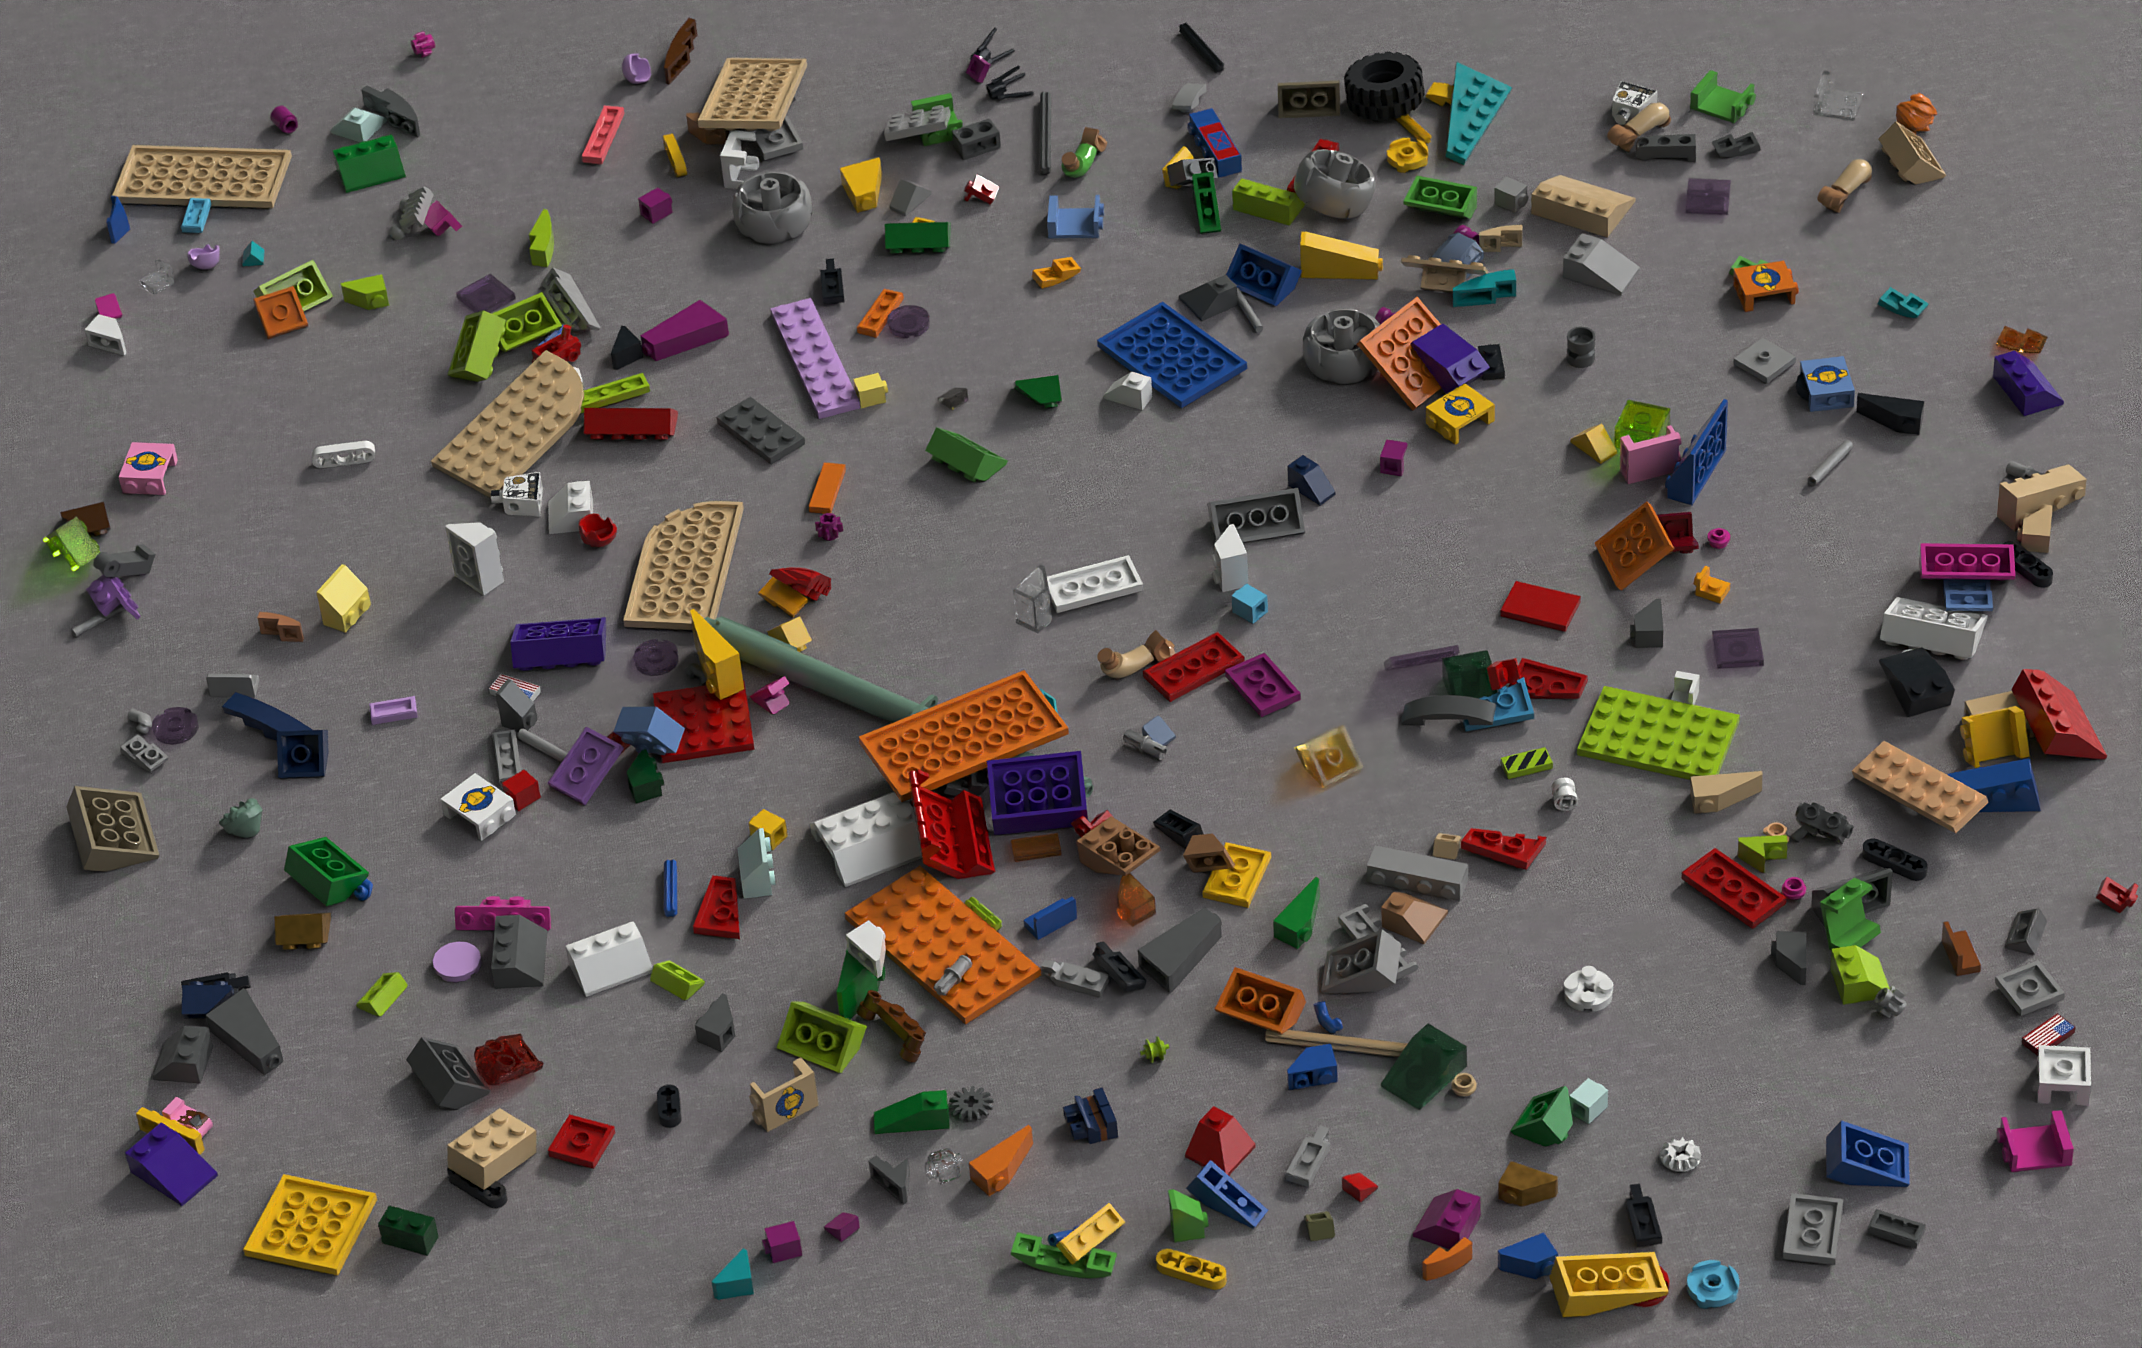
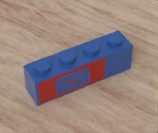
(1215, 142)

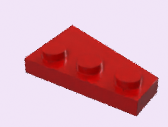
(1550, 681)
(1510, 850)
(719, 909)

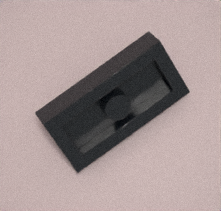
(1493, 358)

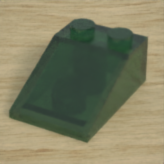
(1425, 1066)

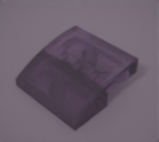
(1708, 196)

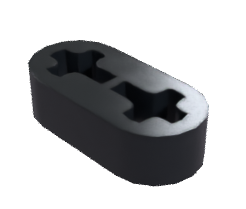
(665, 1106)

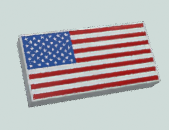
(529, 689)

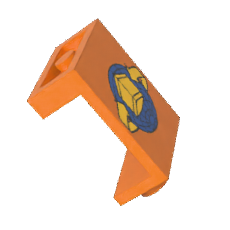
(1763, 281)

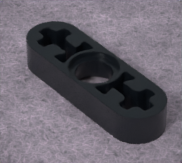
(2037, 573)
(1879, 852)
(478, 1193)

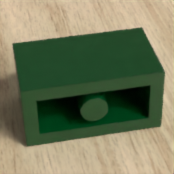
(408, 1230)

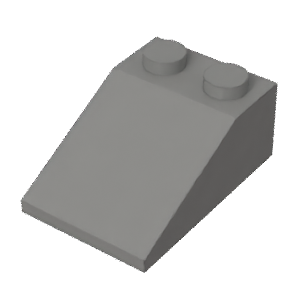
(1598, 265)
(1362, 965)

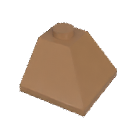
(1411, 916)

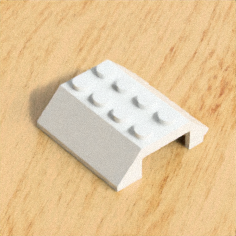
(870, 838)

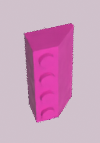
(1967, 561)

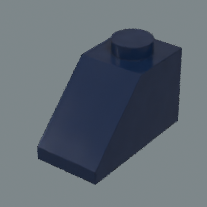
(1310, 480)

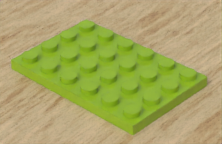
(1657, 734)

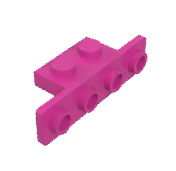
(484, 915)

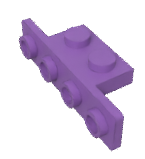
(109, 593)

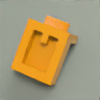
(1710, 587)

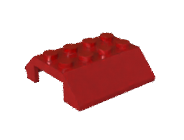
(951, 831)

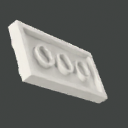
(1093, 584)

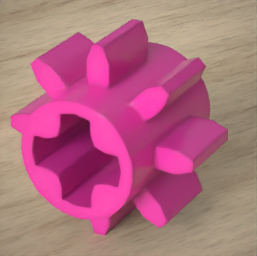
(422, 44)

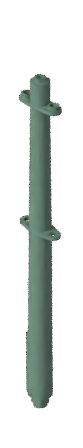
(809, 672)

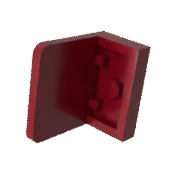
(1680, 531)

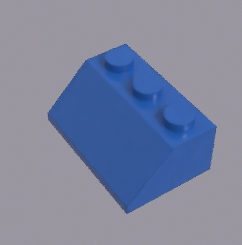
(1262, 275)

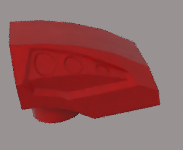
(804, 581)

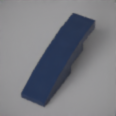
(261, 716)

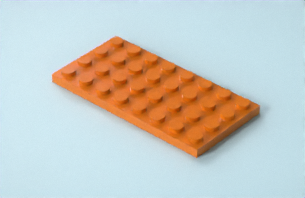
(964, 734)
(928, 933)

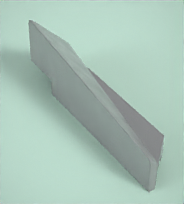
(568, 301)

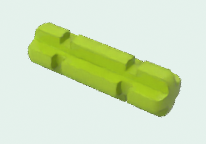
(984, 913)

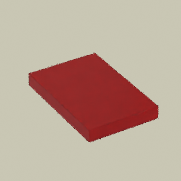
(1540, 606)

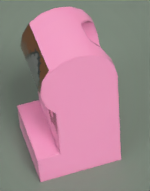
(187, 1116)

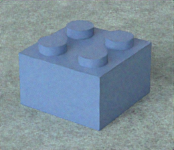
(649, 730)

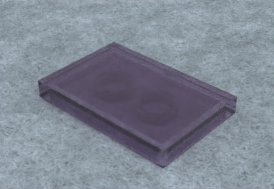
(1420, 658)

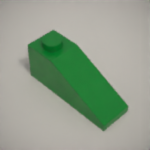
(1206, 202)
(1297, 920)
(916, 1113)

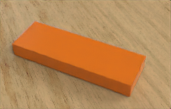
(878, 314)
(827, 488)

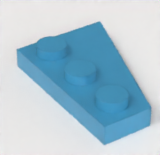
(1511, 706)

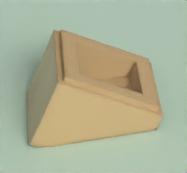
(1446, 846)

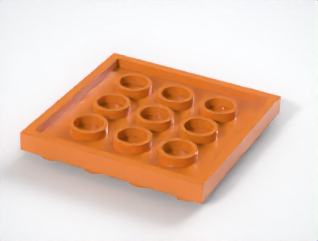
(1396, 359)

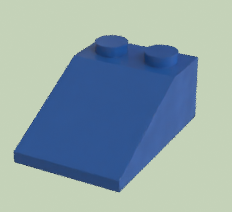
(1866, 1157)

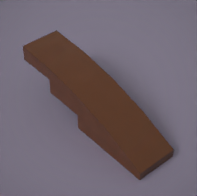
(679, 51)

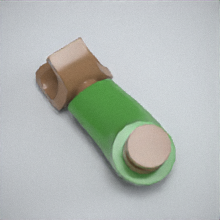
(1079, 163)

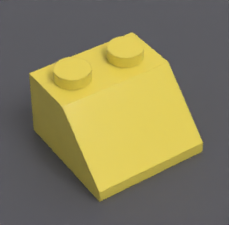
(342, 599)

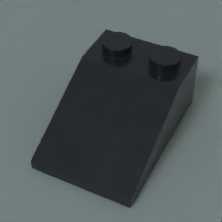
(1918, 681)

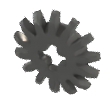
(961, 1107)

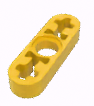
(674, 155)
(1184, 1260)

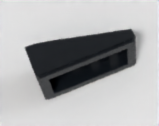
(1180, 829)

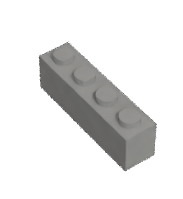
(1417, 873)

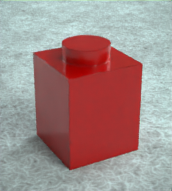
(522, 788)

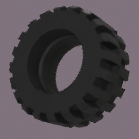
(1384, 86)

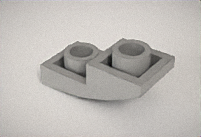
(1188, 97)
(143, 754)

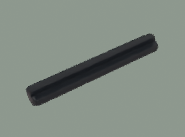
(1201, 47)

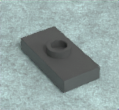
(1896, 1228)

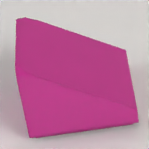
(108, 306)

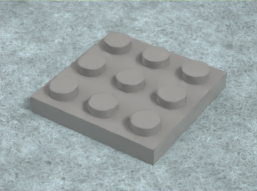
(917, 123)

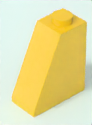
(862, 183)

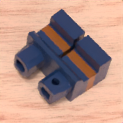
(1094, 1116)

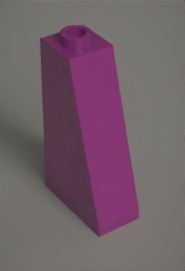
(684, 331)

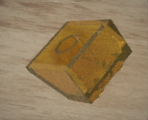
(1329, 756)

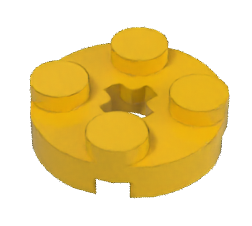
(1416, 157)

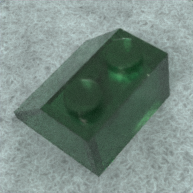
(1467, 675)

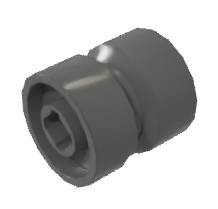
(1581, 347)

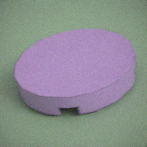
(457, 961)

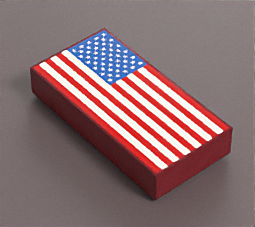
(2048, 1033)

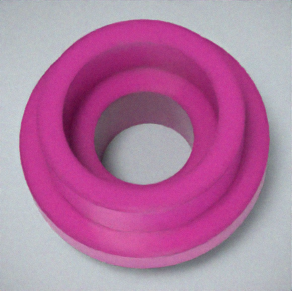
(1718, 538)
(1794, 888)

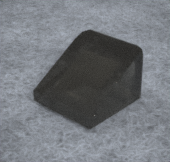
(954, 397)

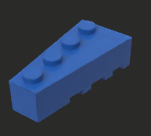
(2006, 786)

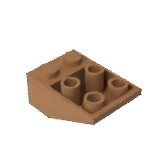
(1114, 848)

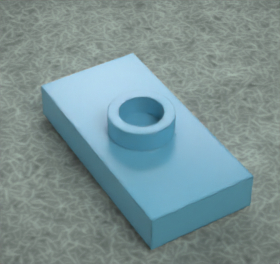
(196, 215)

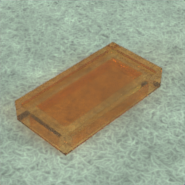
(1036, 847)

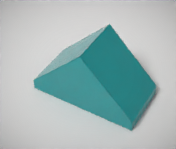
(734, 1279)

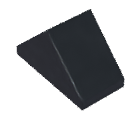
(625, 349)

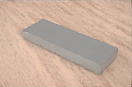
(506, 754)

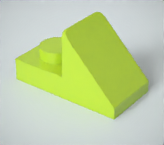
(1761, 848)

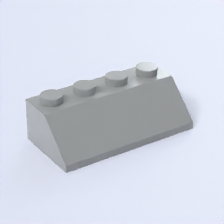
(1258, 515)

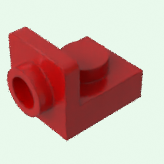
(1503, 672)

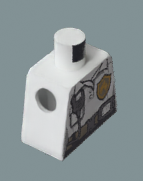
(1631, 100)
(520, 495)

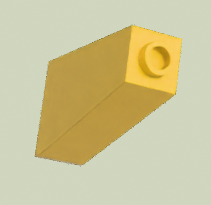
(1337, 259)

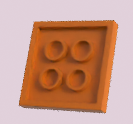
(1634, 545)

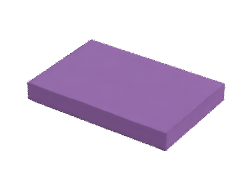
(585, 766)

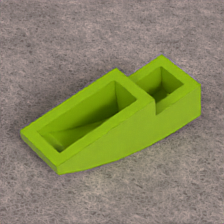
(542, 240)

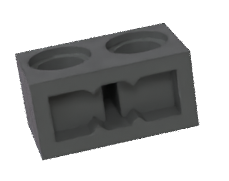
(976, 139)

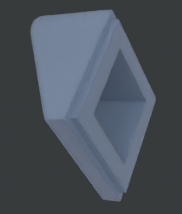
(1158, 731)

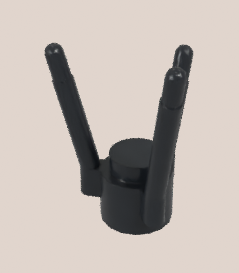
(985, 52)
(997, 87)

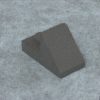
(892, 1179)

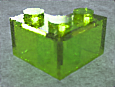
(73, 543)

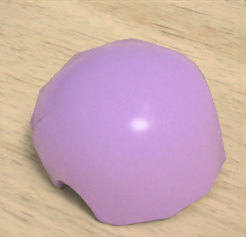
(636, 69)
(204, 258)

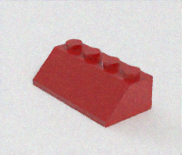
(631, 422)

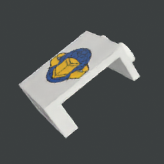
(480, 804)

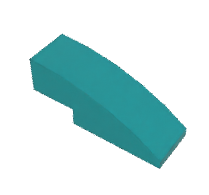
(1485, 289)

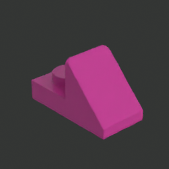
(772, 696)

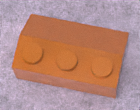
(1261, 1001)

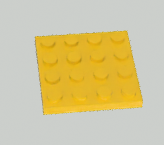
(310, 1224)

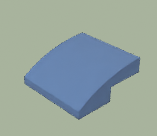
(1967, 595)

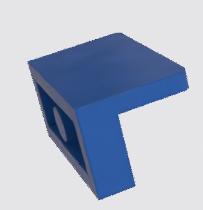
(1051, 918)

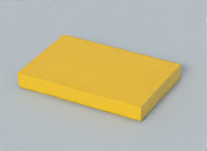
(1239, 883)

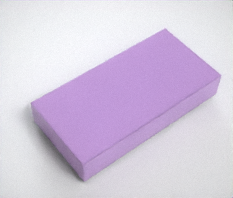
(393, 710)

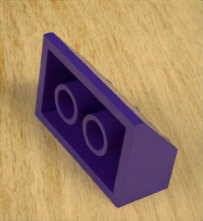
(2024, 383)

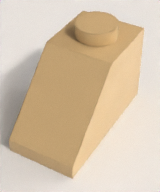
(2036, 531)

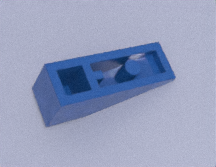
(1226, 1196)

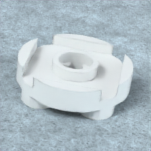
(1585, 979)

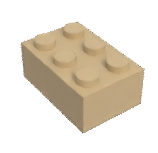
(491, 1149)

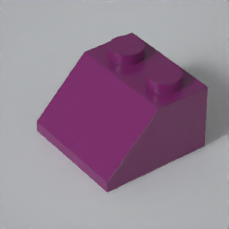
(1449, 1218)

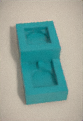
(1897, 303)

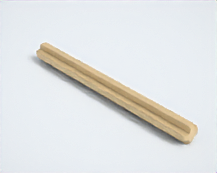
(1339, 1043)

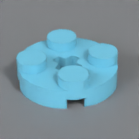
(1712, 1296)

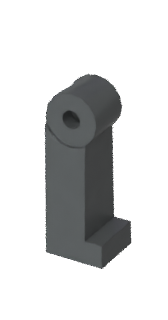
(1667, 147)
(125, 563)

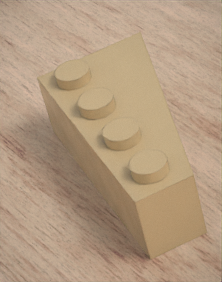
(2024, 497)

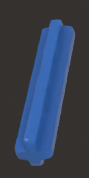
(670, 888)

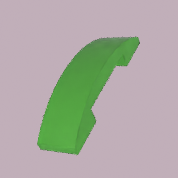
(1050, 1259)

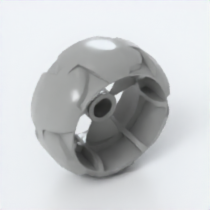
(1334, 184)
(784, 204)
(1344, 330)

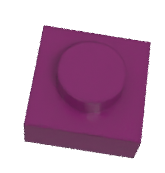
(978, 68)

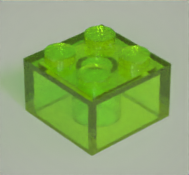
(1641, 422)

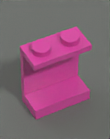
(2036, 1146)

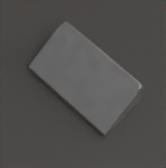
(2027, 931)

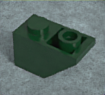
(643, 779)

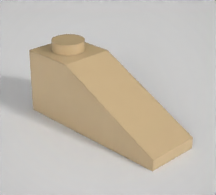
(1720, 791)

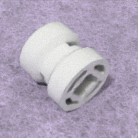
(1564, 794)

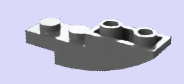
(392, 105)

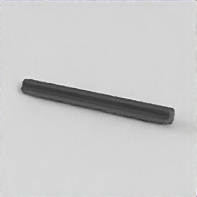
(1045, 132)

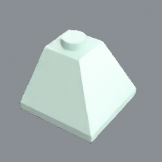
(358, 125)

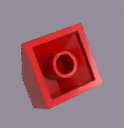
(1220, 1140)

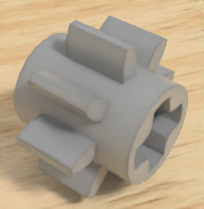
(1890, 1001)

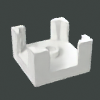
(735, 159)
(2064, 1070)

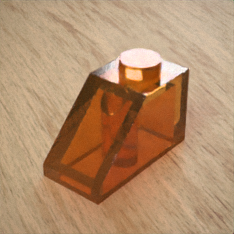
(1134, 901)

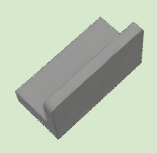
(227, 684)

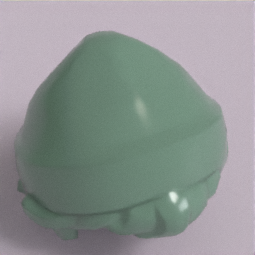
(243, 820)

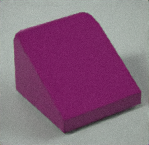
(843, 1226)

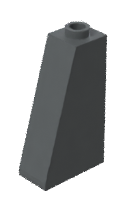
(1180, 949)
(246, 1032)

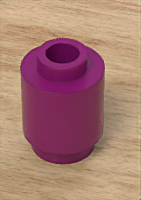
(284, 119)

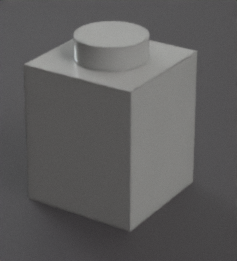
(1511, 194)

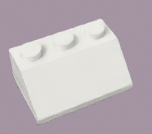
(475, 555)
(609, 959)

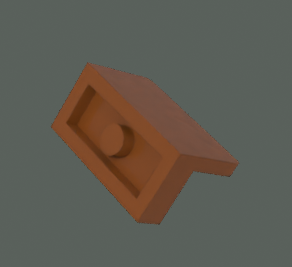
(1960, 951)

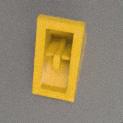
(1595, 443)

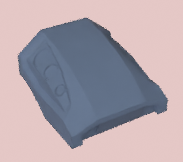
(1460, 248)

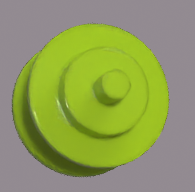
(1154, 1049)

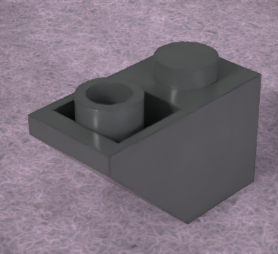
(1181, 172)
(716, 1025)

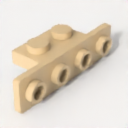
(1443, 275)

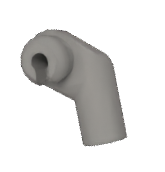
(142, 718)

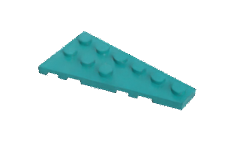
(1473, 107)

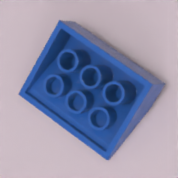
(1700, 458)

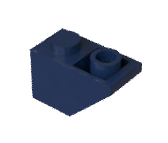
(202, 999)

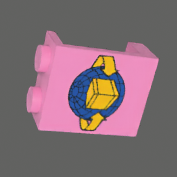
(146, 467)

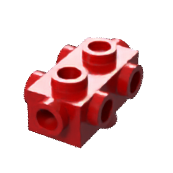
(563, 346)

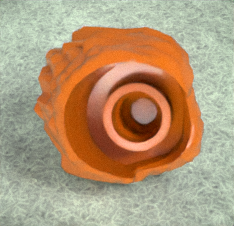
(1916, 113)

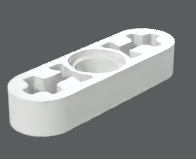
(358, 447)

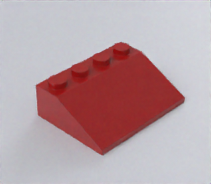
(2056, 716)

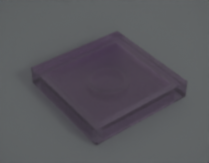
(486, 294)
(1737, 648)

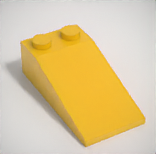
(717, 658)
(1605, 1282)

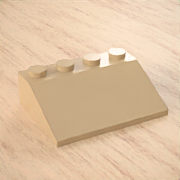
(1580, 204)

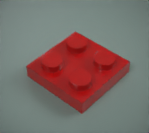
(581, 1141)

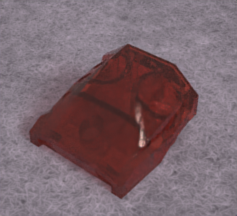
(505, 1059)

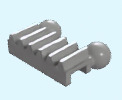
(415, 211)

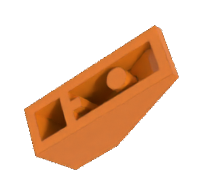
(999, 1164)

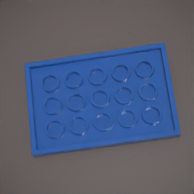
(1172, 352)

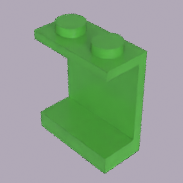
(1720, 101)
(953, 124)
(1846, 918)

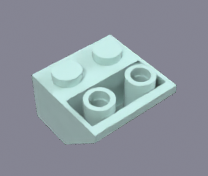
(755, 865)

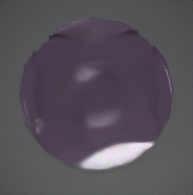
(908, 321)
(656, 657)
(175, 725)

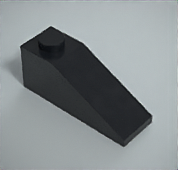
(1892, 412)

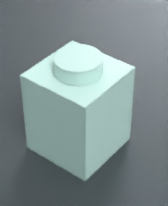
(1588, 1100)

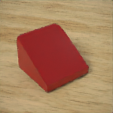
(1358, 1186)

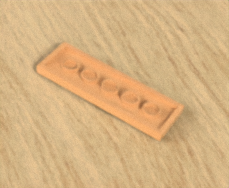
(1920, 786)

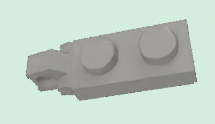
(1075, 977)
(1309, 1158)

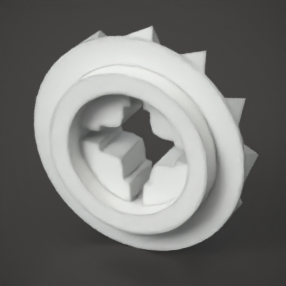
(1682, 1162)

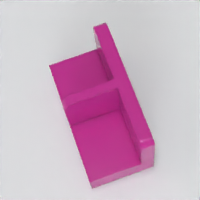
(440, 219)

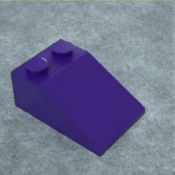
(1449, 358)
(169, 1164)

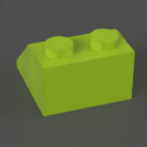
(1856, 974)

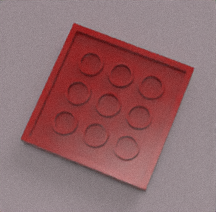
(709, 723)

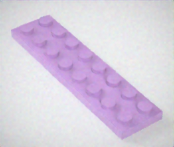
(815, 358)

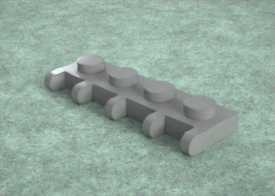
(1359, 925)

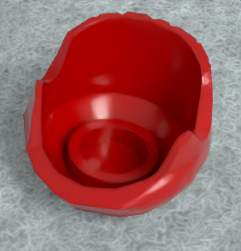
(596, 531)

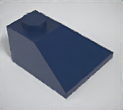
(302, 753)

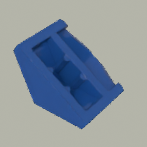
(118, 221)

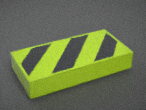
(1526, 763)

